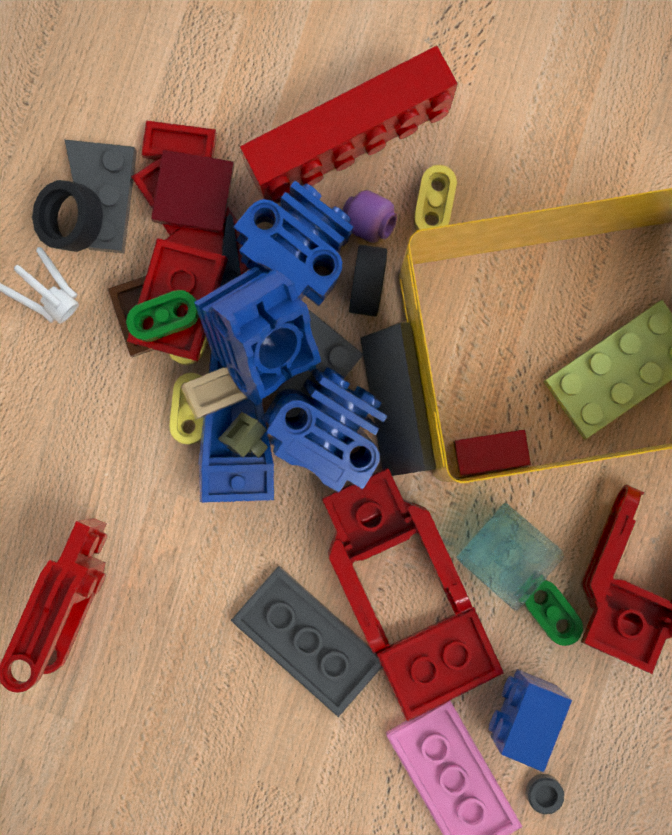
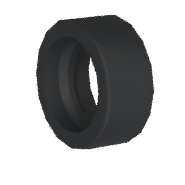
(46, 216)
(368, 280)

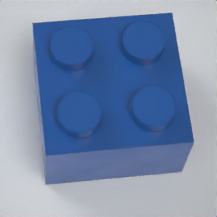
(529, 719)

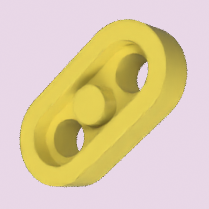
(435, 202)
(181, 413)

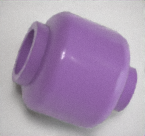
(371, 216)

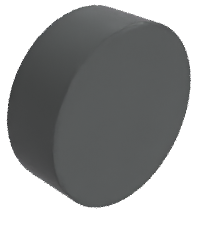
(545, 794)

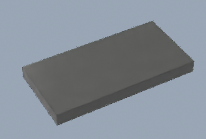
(396, 382)
(308, 641)

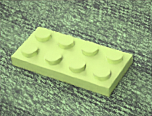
(616, 371)

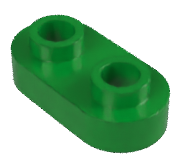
(164, 314)
(551, 611)

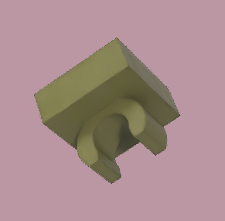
(244, 436)

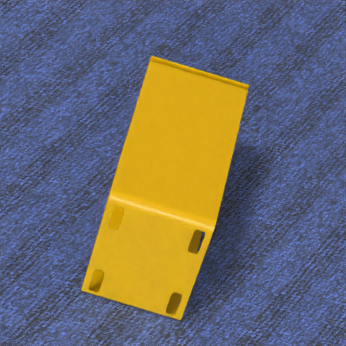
(509, 233)

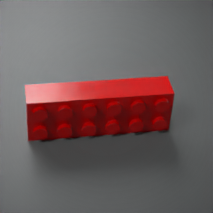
(351, 125)

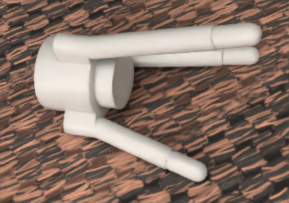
(57, 303)

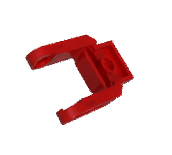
(372, 522)
(57, 606)
(625, 618)

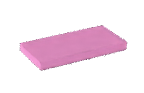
(452, 774)

